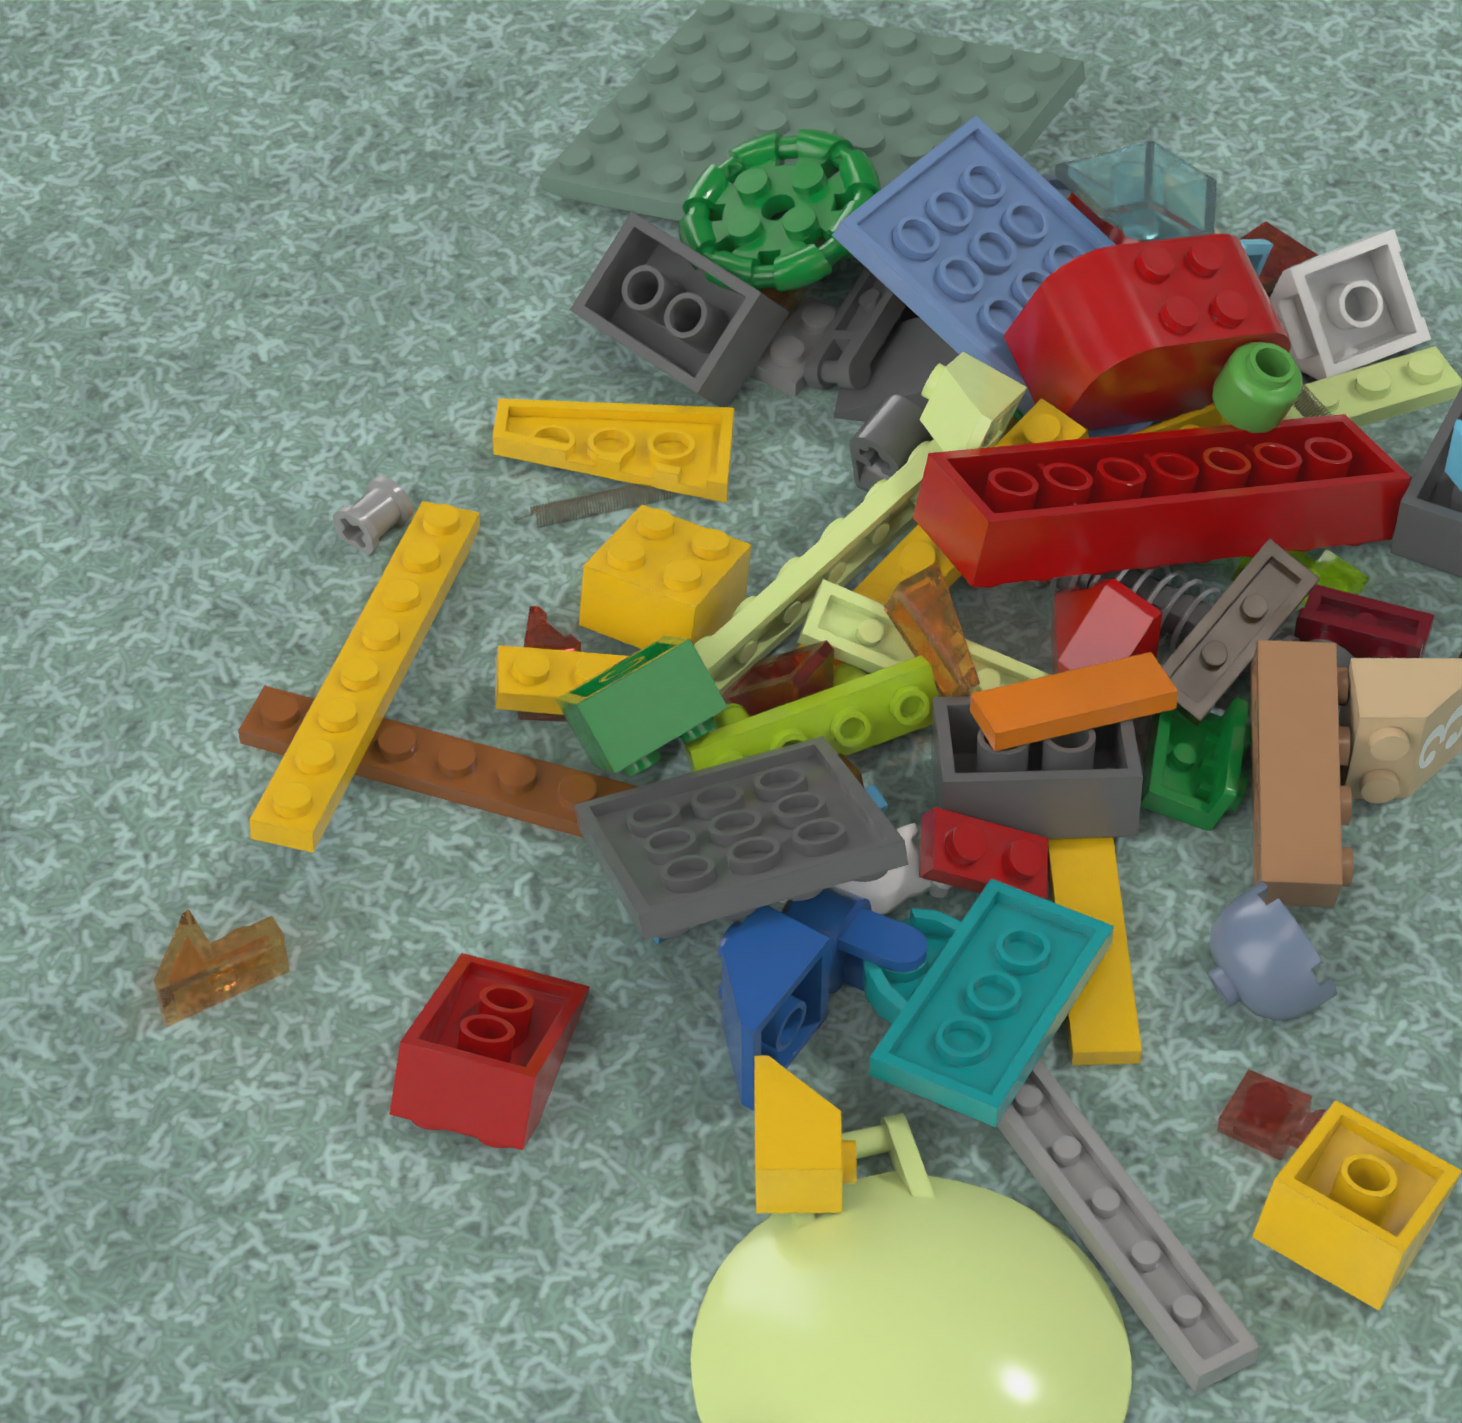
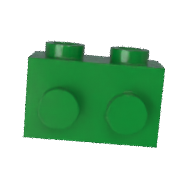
(1195, 769)

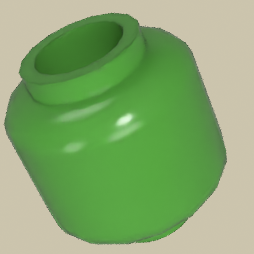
(1257, 387)

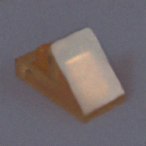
(206, 973)

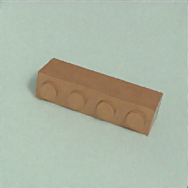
(1298, 772)

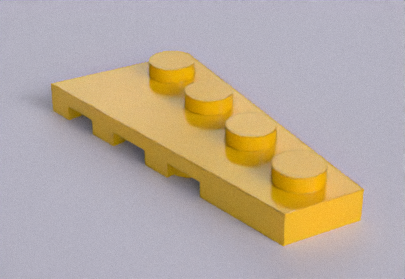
(632, 443)

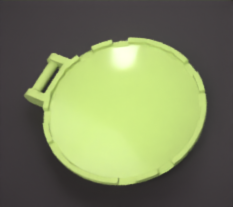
(909, 1311)

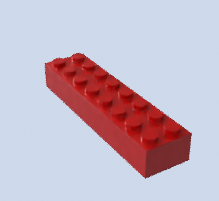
(1157, 499)

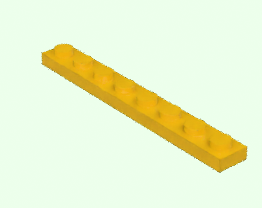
(364, 679)

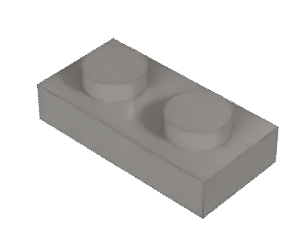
(789, 349)

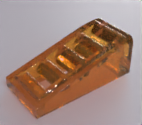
(930, 627)

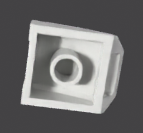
(1349, 307)

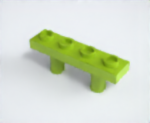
(850, 715)

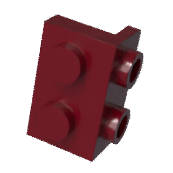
(1363, 624)

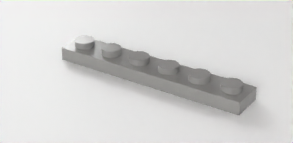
(1126, 1234)

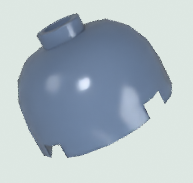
(1265, 959)

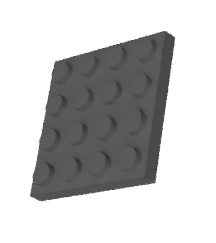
(738, 838)

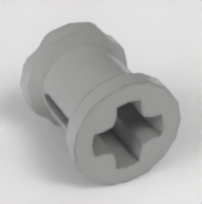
(373, 514)

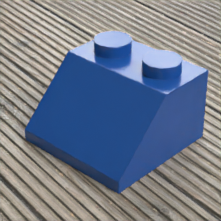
(771, 991)

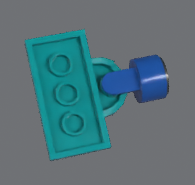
(965, 996)

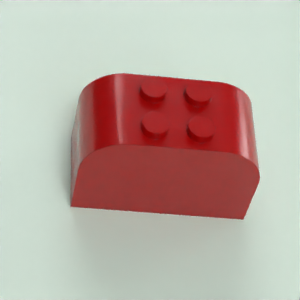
(1141, 328)

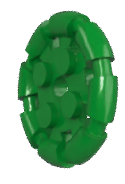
(782, 250)

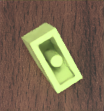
(969, 404)

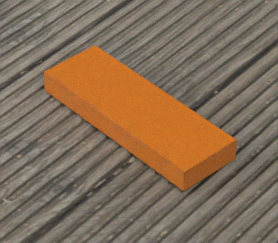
(1073, 701)

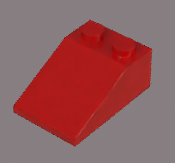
(486, 1051)

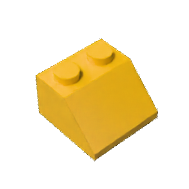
(1355, 1204)

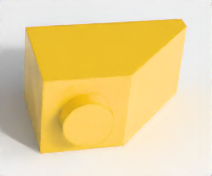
(797, 1145)

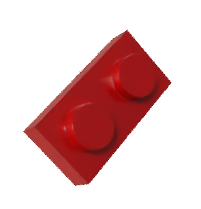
(973, 851)

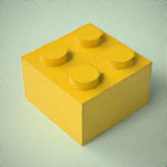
(663, 580)

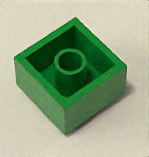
(643, 705)

